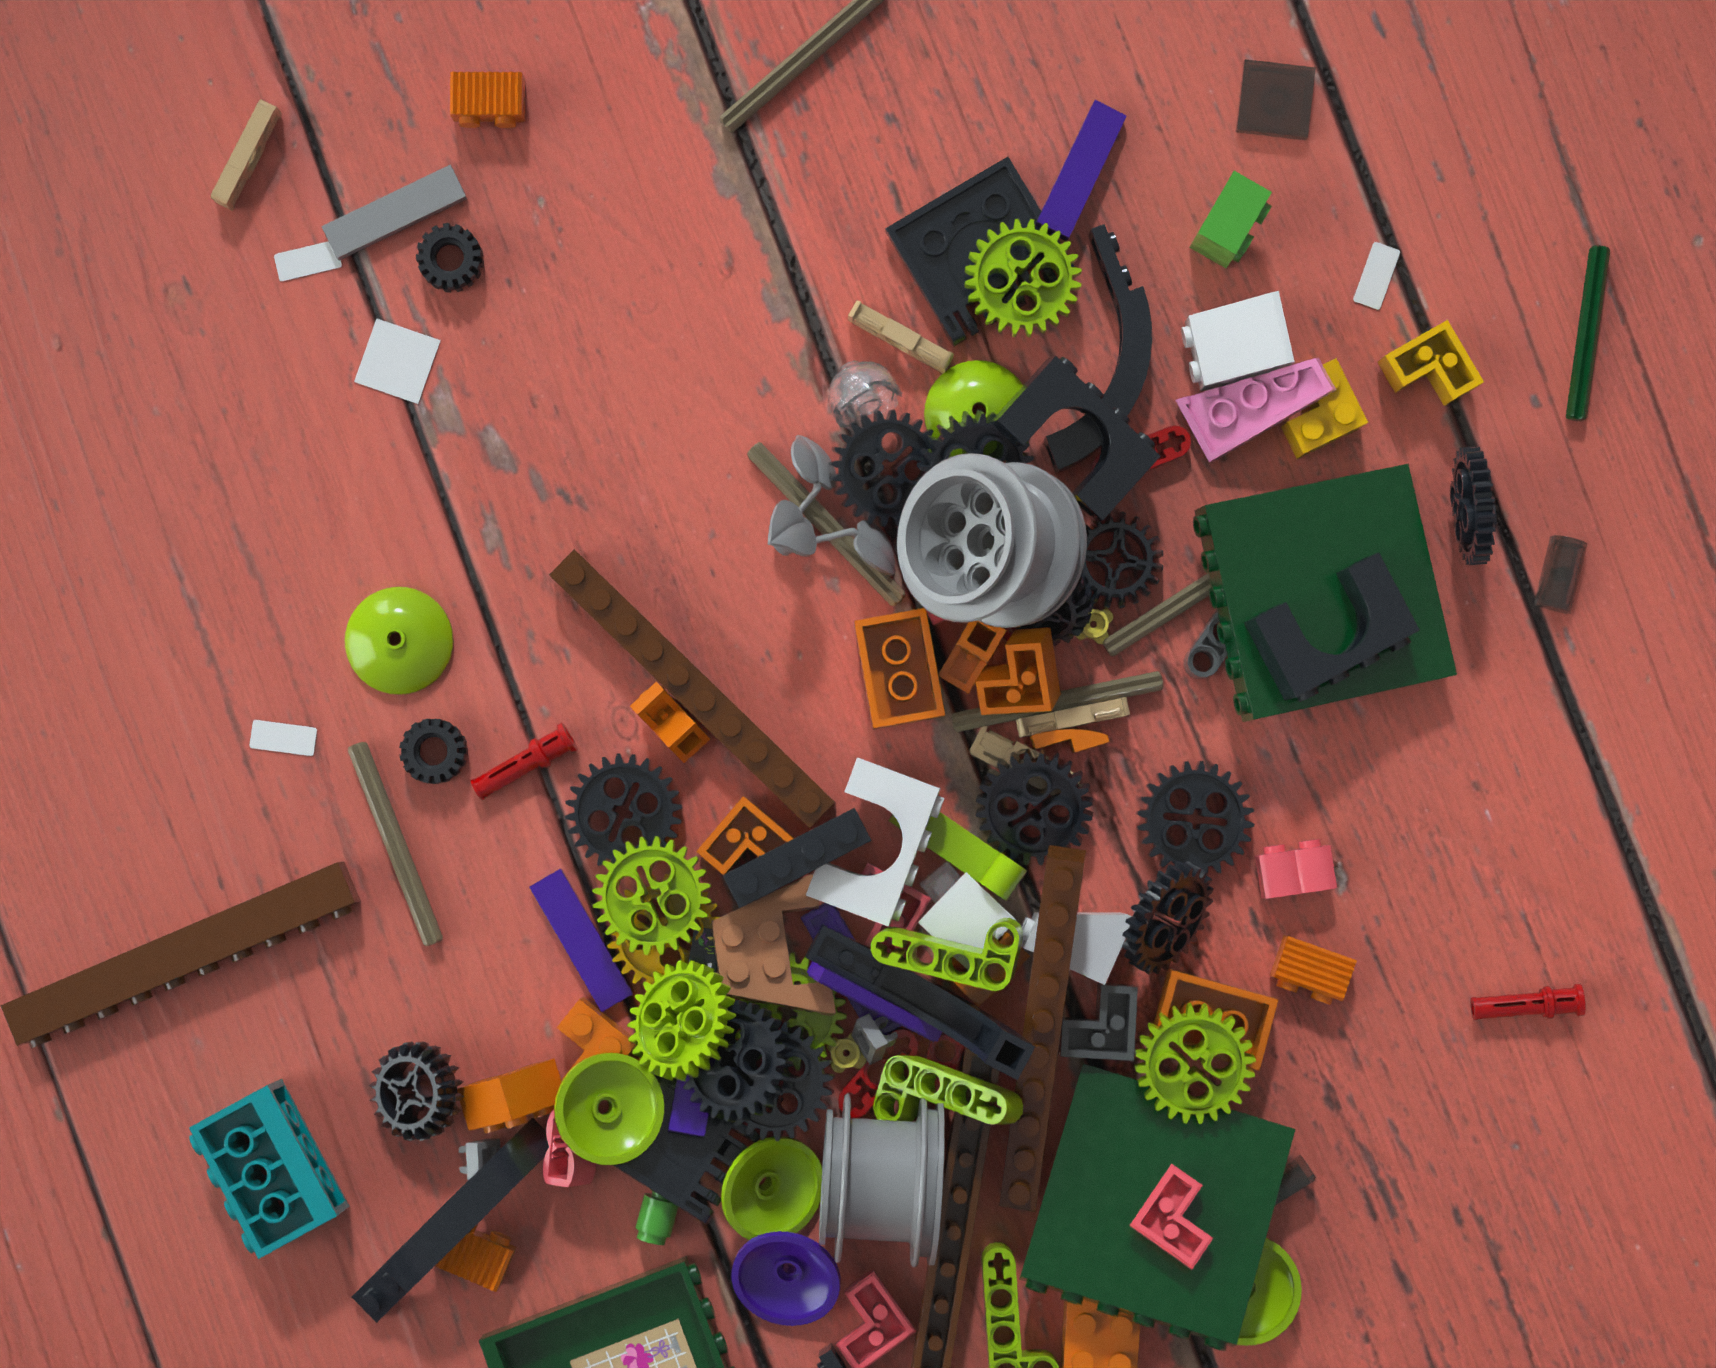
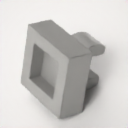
(870, 1039)
(478, 1154)

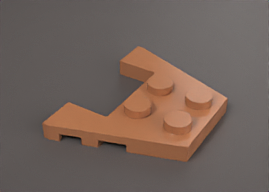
(755, 955)

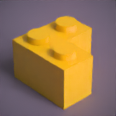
(1438, 357)
(1329, 418)

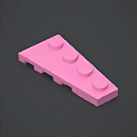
(1245, 409)

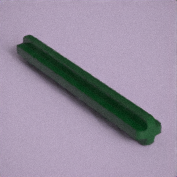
(1588, 333)

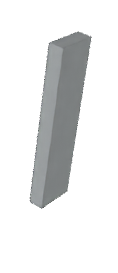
(394, 212)

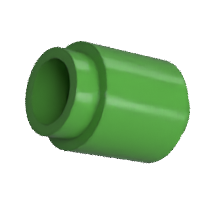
(655, 1219)

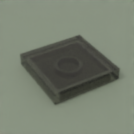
(1275, 99)

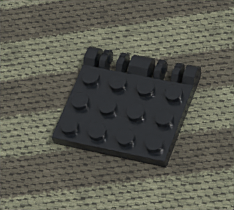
(943, 233)
(679, 1160)

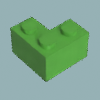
(1226, 228)

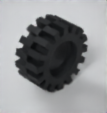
(449, 236)
(455, 751)

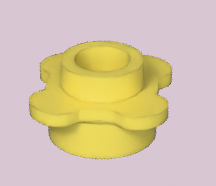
(1098, 633)
(841, 1062)

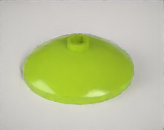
(965, 387)
(423, 647)
(632, 1114)
(784, 1199)
(1273, 1297)

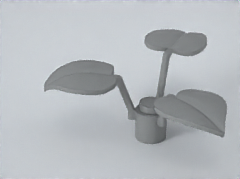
(794, 533)

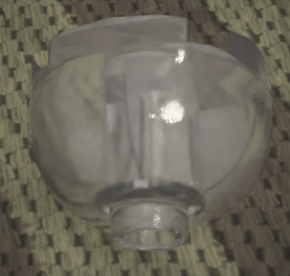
(861, 390)

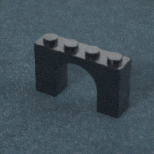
(1123, 454)
(1381, 624)
(797, 857)

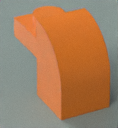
(971, 655)
(670, 722)

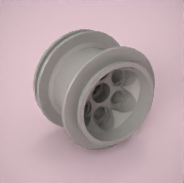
(1026, 542)
(883, 1180)

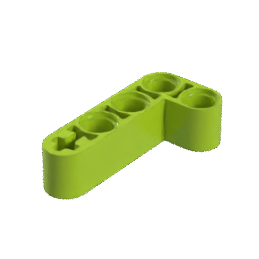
(972, 856)
(945, 949)
(951, 1093)
(1006, 1315)

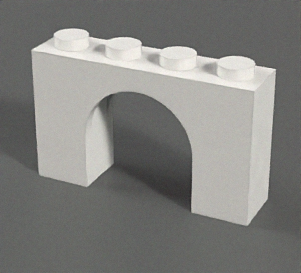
(879, 894)

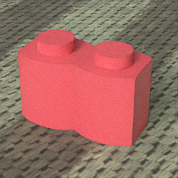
(1295, 870)
(561, 1164)

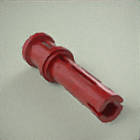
(538, 754)
(1546, 997)

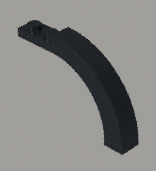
(1082, 437)
(953, 1015)
(453, 1221)

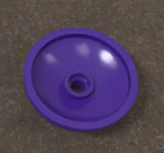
(785, 1291)

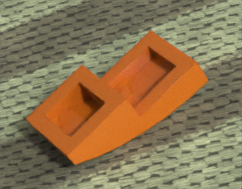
(1078, 738)

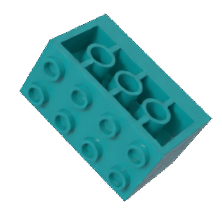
(292, 1162)

